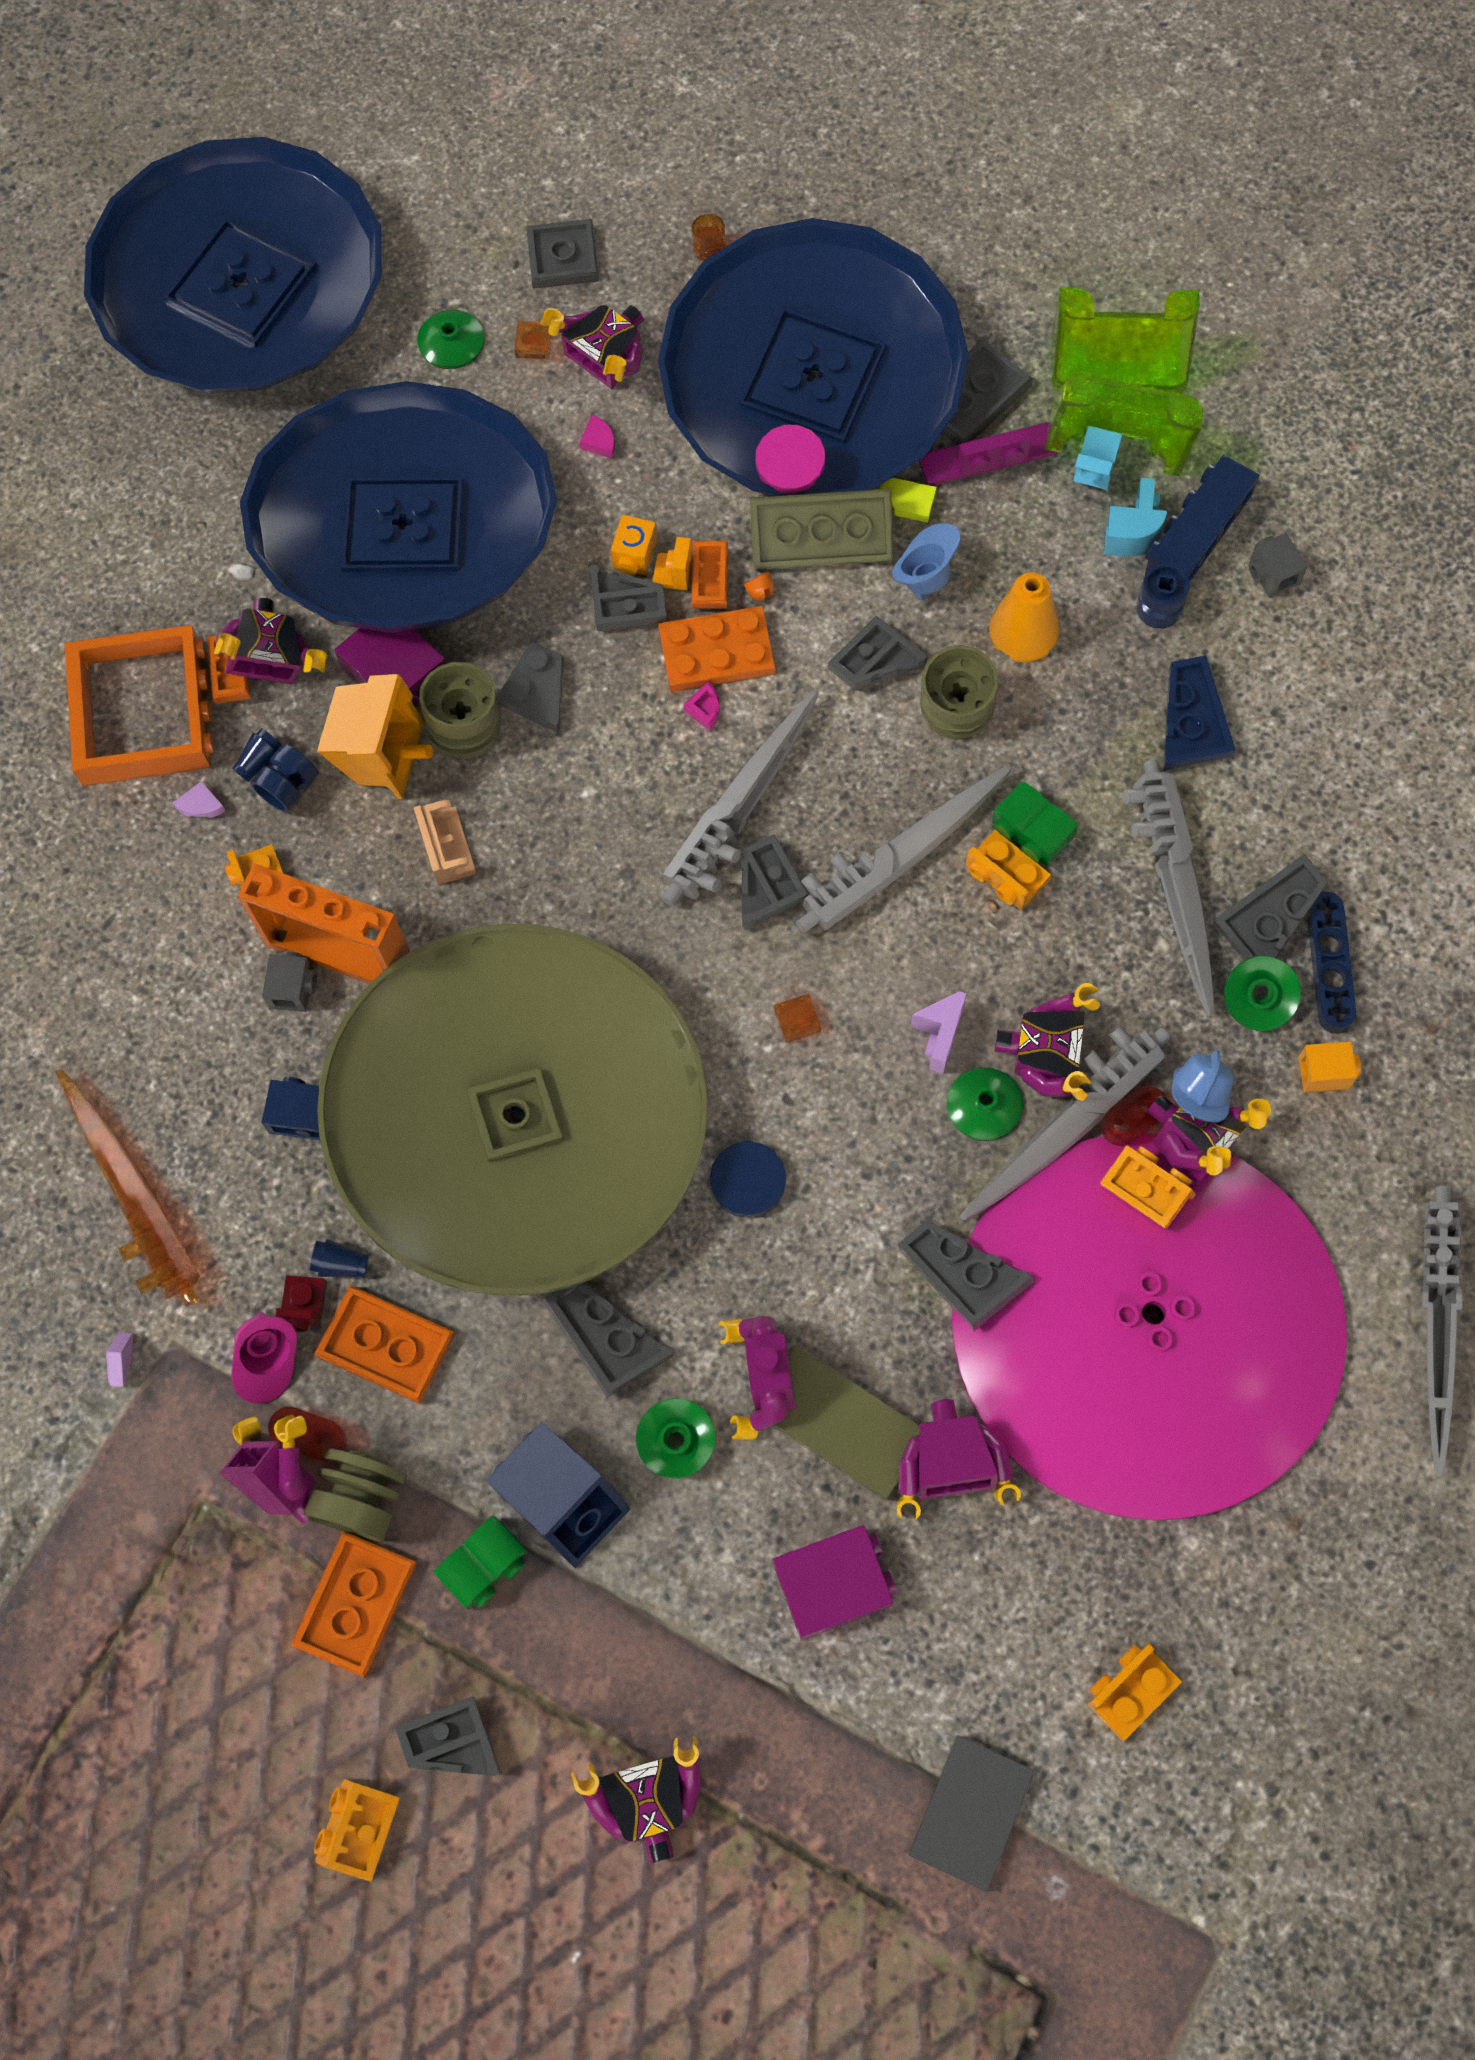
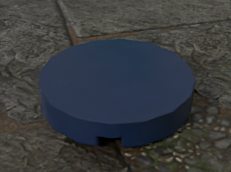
(748, 1179)

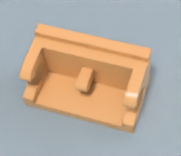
(444, 841)

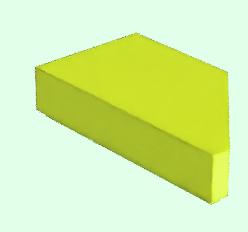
(910, 499)

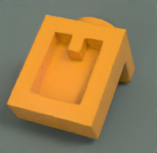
(674, 568)
(240, 866)

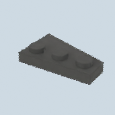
(1273, 911)
(964, 1276)
(605, 1339)

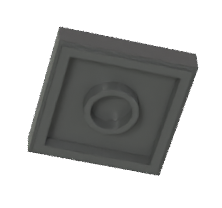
(562, 253)

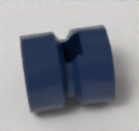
(1163, 595)
(287, 774)

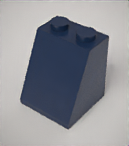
(558, 1494)

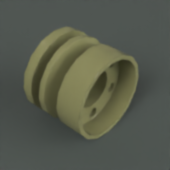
(959, 673)
(460, 710)
(355, 1494)

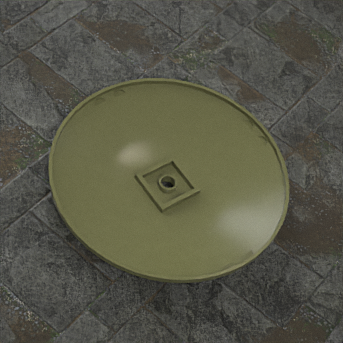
(495, 1025)

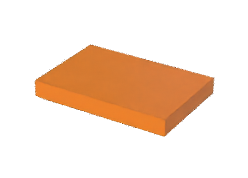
(384, 1344)
(354, 1604)

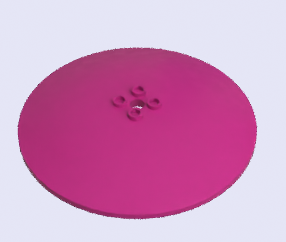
(1168, 1411)

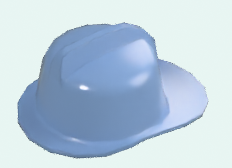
(927, 560)
(1204, 1087)

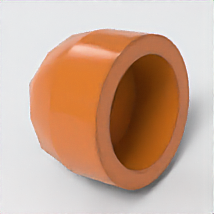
(760, 587)

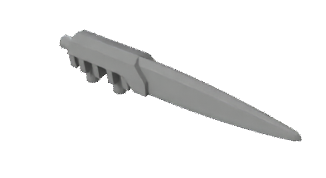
(729, 815)
(1166, 826)
(894, 858)
(1109, 1086)
(1442, 1299)

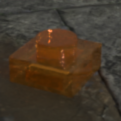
(532, 340)
(797, 1018)

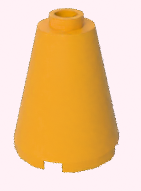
(1026, 620)

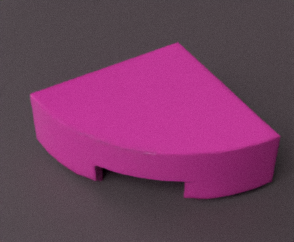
(598, 438)
(704, 706)

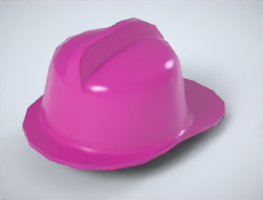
(263, 1358)

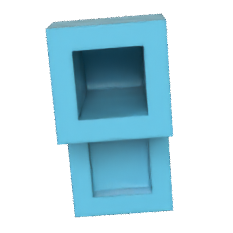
(1097, 457)
(1135, 529)

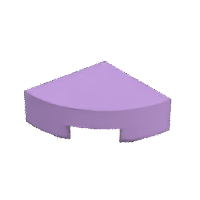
(199, 803)
(119, 1359)

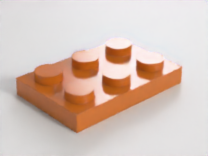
(716, 648)

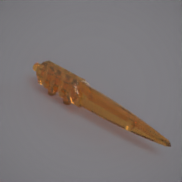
(146, 1219)

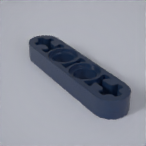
(1337, 962)

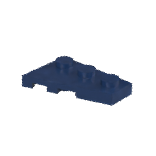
(1194, 717)

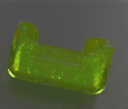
(1124, 346)
(1161, 416)

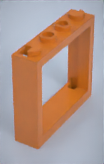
(147, 762)
(321, 924)

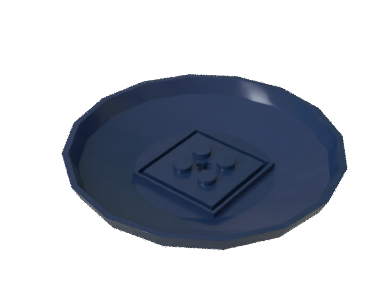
(222, 215)
(802, 304)
(352, 469)

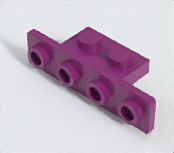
(985, 455)

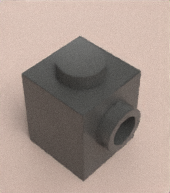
(1277, 564)
(288, 982)

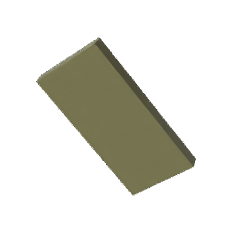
(821, 529)
(846, 1425)

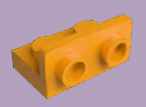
(1007, 870)
(1147, 1186)
(1133, 1691)
(355, 1830)

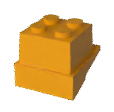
(374, 733)

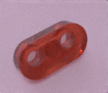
(1130, 1117)
(317, 1429)

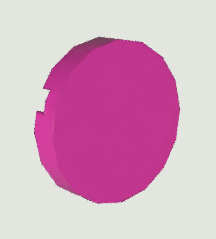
(790, 459)

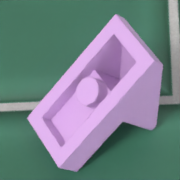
(943, 1020)

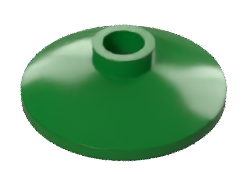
(452, 349)
(1280, 999)
(980, 1120)
(672, 1418)

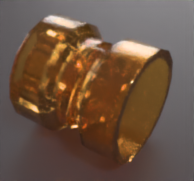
(708, 236)

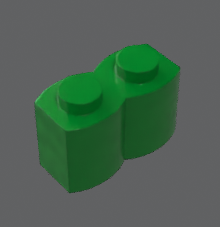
(1034, 824)
(481, 1563)

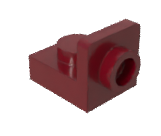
(303, 1302)

